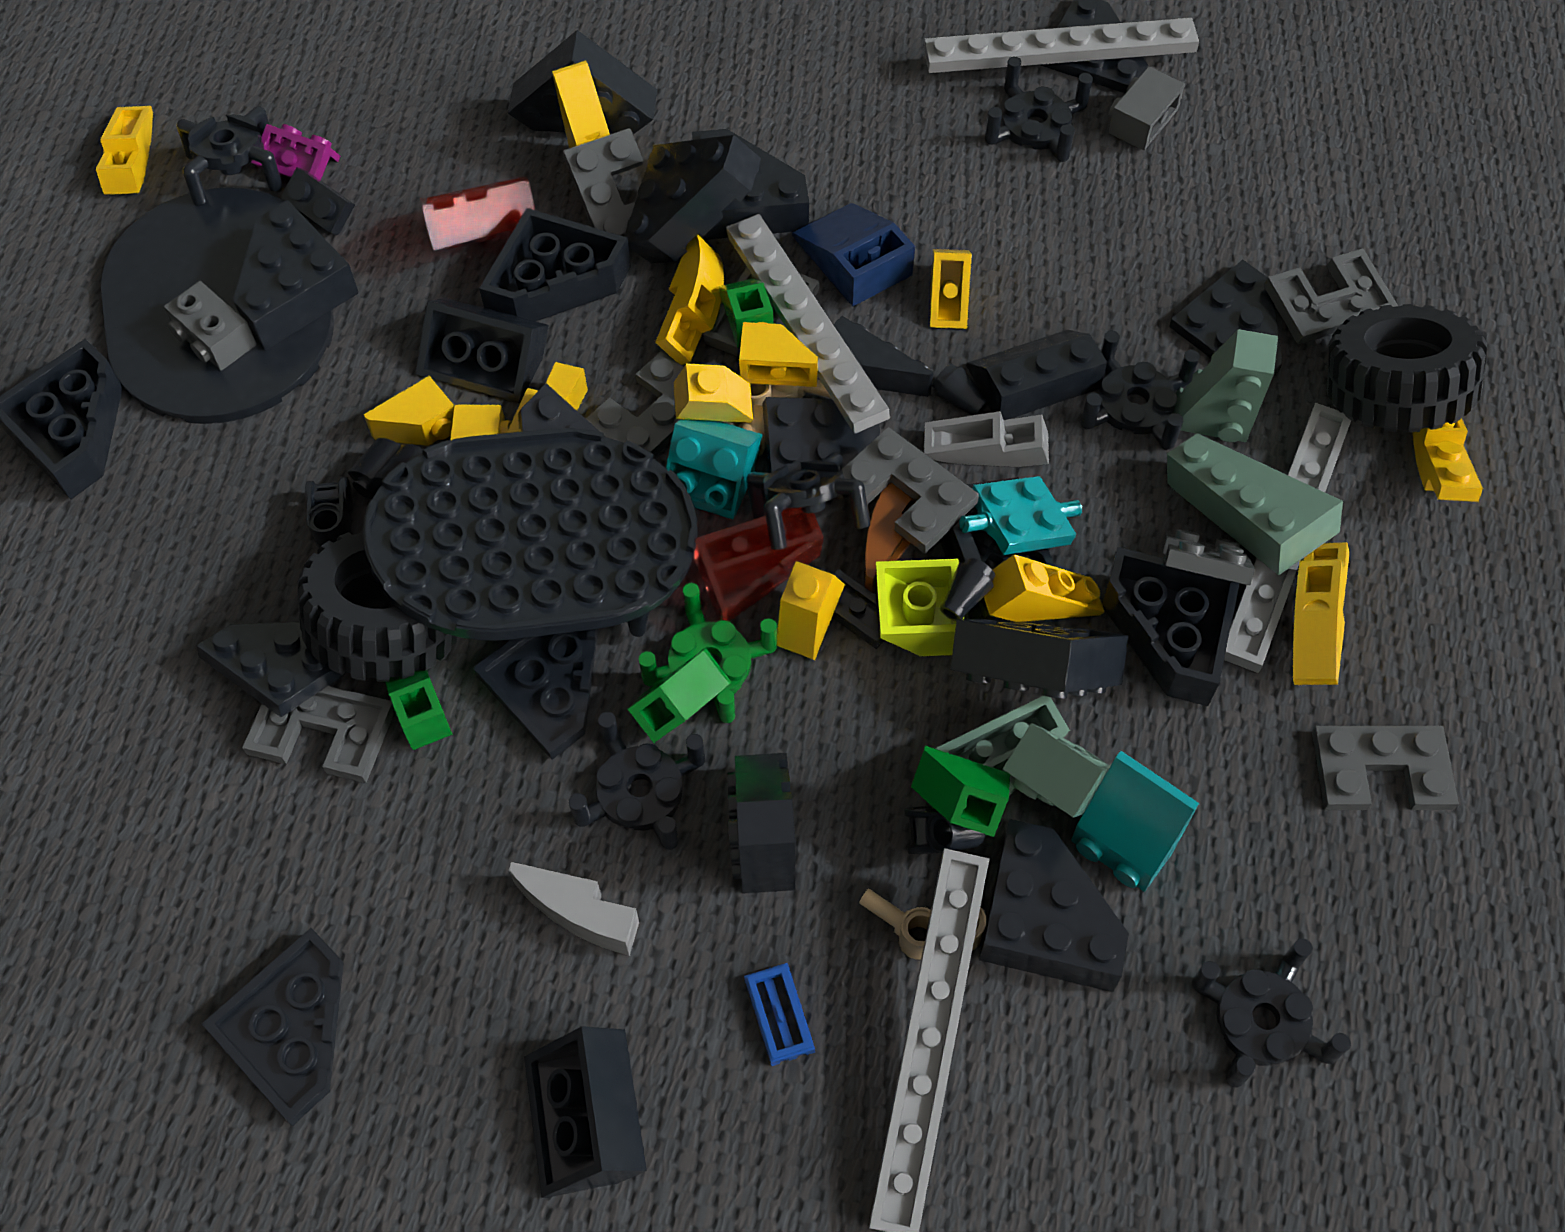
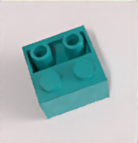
(713, 463)

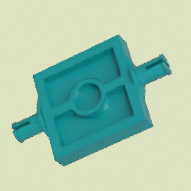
(1022, 515)

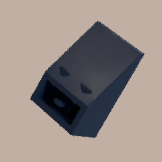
(858, 251)

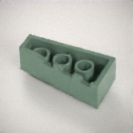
(1253, 503)

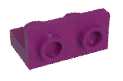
(295, 151)

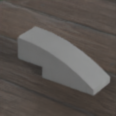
(988, 440)
(578, 907)

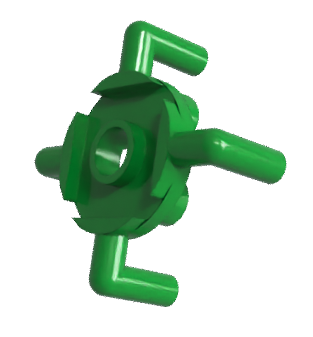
(719, 639)

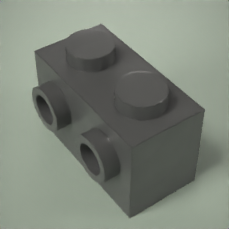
(1145, 108)
(209, 326)

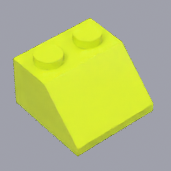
(910, 605)

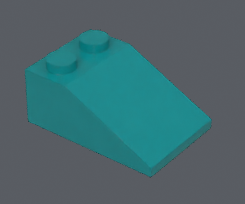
(1133, 822)

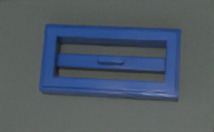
(790, 1051)

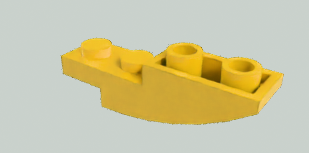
(695, 301)
(1445, 463)
(1319, 615)

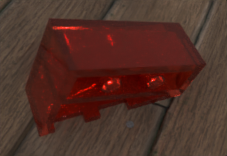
(476, 212)
(743, 568)

